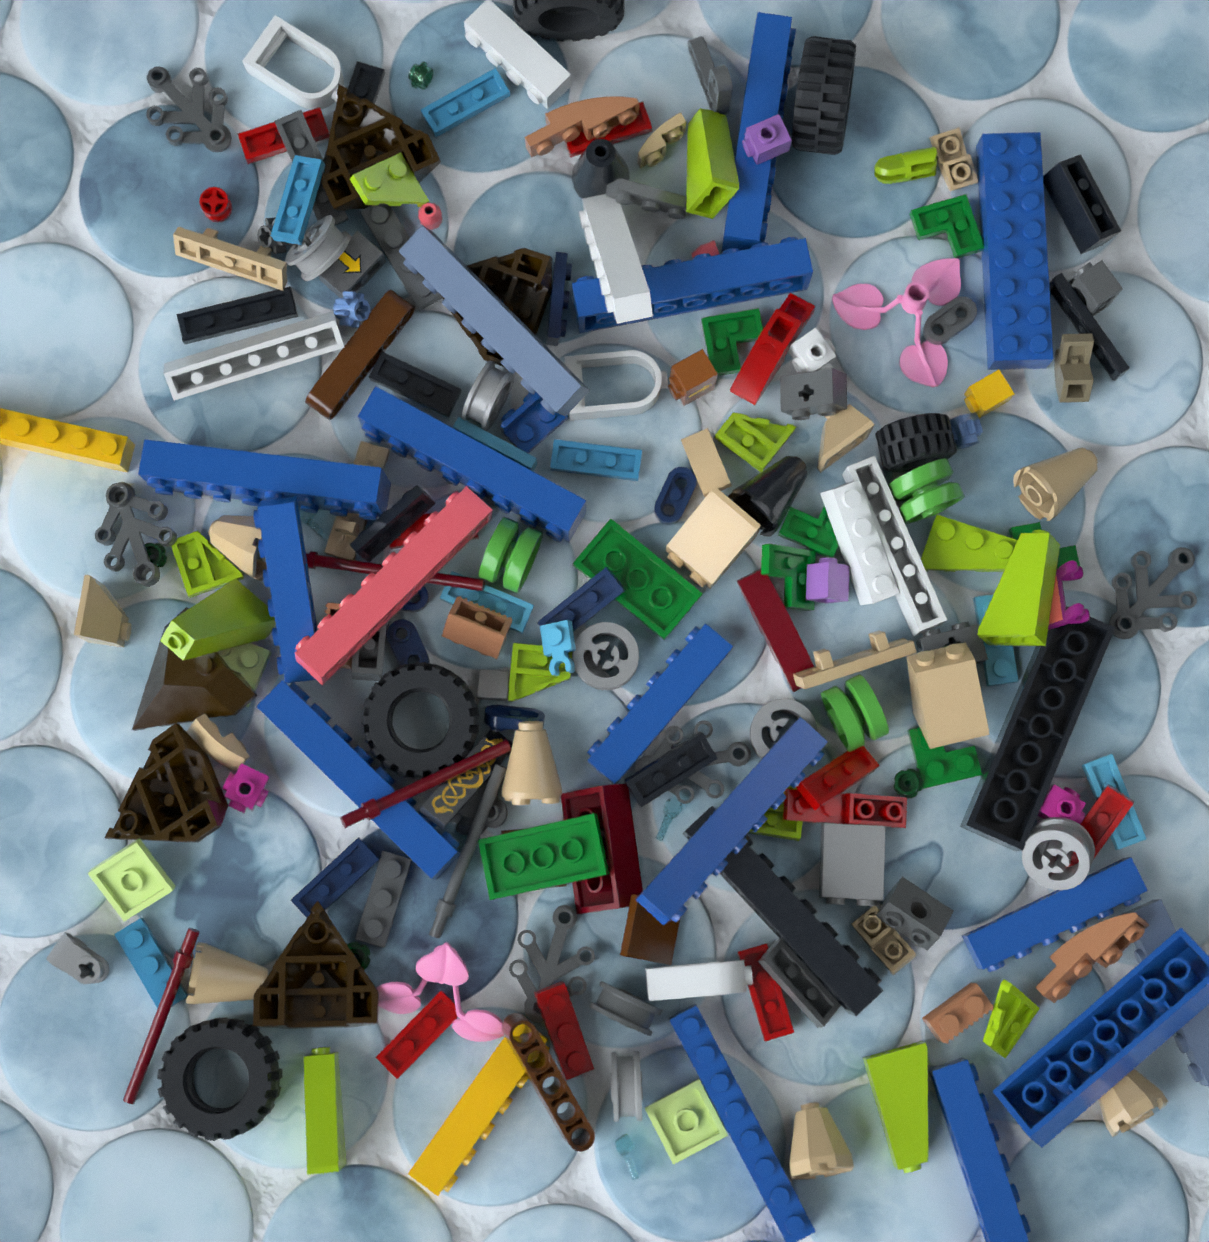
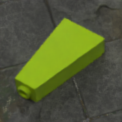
(710, 164)
(1024, 594)
(219, 622)
(901, 1097)
(323, 1112)

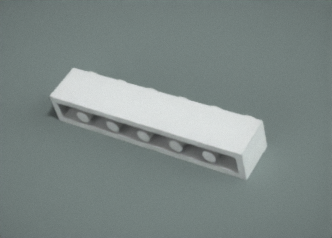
(615, 259)
(253, 355)
(916, 592)

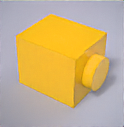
(988, 394)

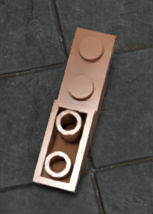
(591, 116)
(1099, 944)

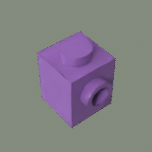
(766, 139)
(827, 581)

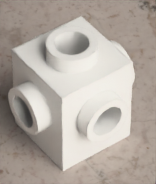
(812, 352)

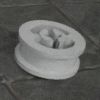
(320, 248)
(488, 395)
(626, 667)
(763, 720)
(1051, 867)
(626, 1084)

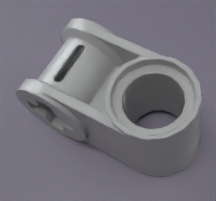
(74, 956)

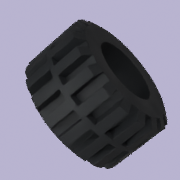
(915, 441)

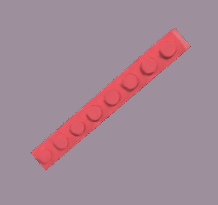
(392, 585)

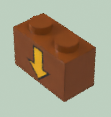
(692, 378)

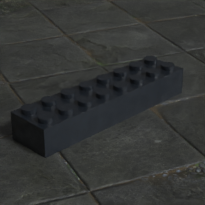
(1036, 733)
(795, 923)

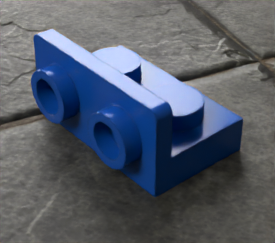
(530, 423)

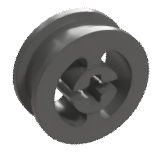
(625, 1008)

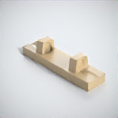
(230, 258)
(347, 528)
(829, 670)

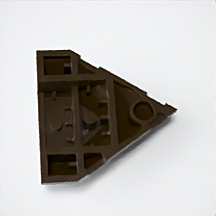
(363, 137)
(521, 283)
(189, 688)
(172, 795)
(316, 982)

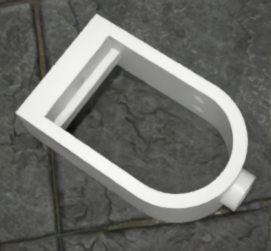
(268, 44)
(577, 362)
(697, 980)

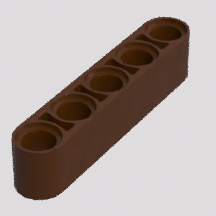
(360, 354)
(556, 1093)

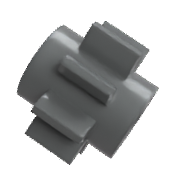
(267, 241)

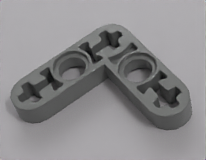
(714, 80)

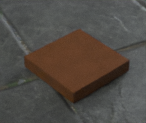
(646, 937)

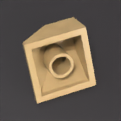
(842, 434)
(100, 616)

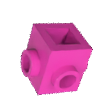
(246, 777)
(1062, 798)

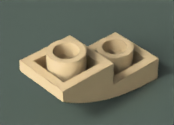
(655, 146)
(953, 160)
(706, 462)
(224, 750)
(883, 941)

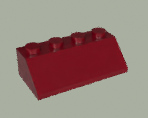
(619, 841)

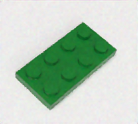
(652, 587)
(543, 856)

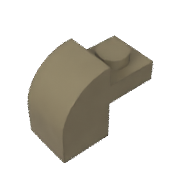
(1073, 369)

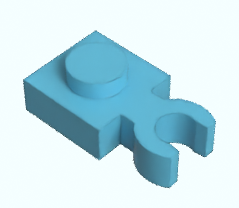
(557, 642)

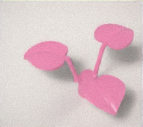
(935, 281)
(445, 967)

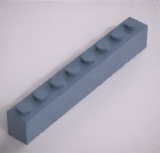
(494, 321)

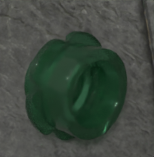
(420, 75)

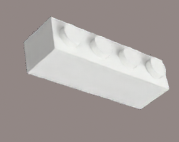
(517, 54)
(859, 543)

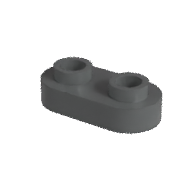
(948, 320)

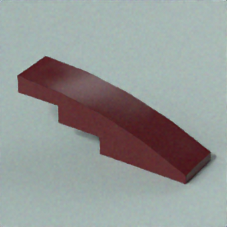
(775, 625)

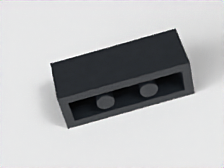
(1080, 204)

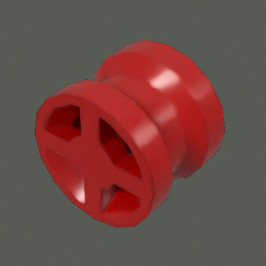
(214, 197)

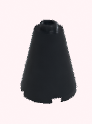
(597, 168)
(771, 493)

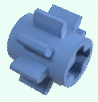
(351, 309)
(965, 431)

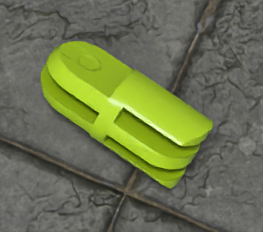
(906, 166)

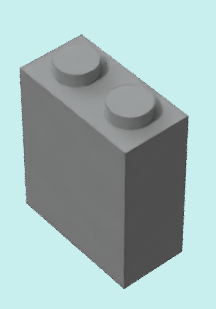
(852, 863)

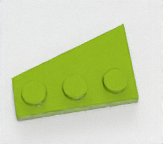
(964, 547)

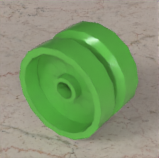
(926, 491)
(507, 553)
(854, 713)

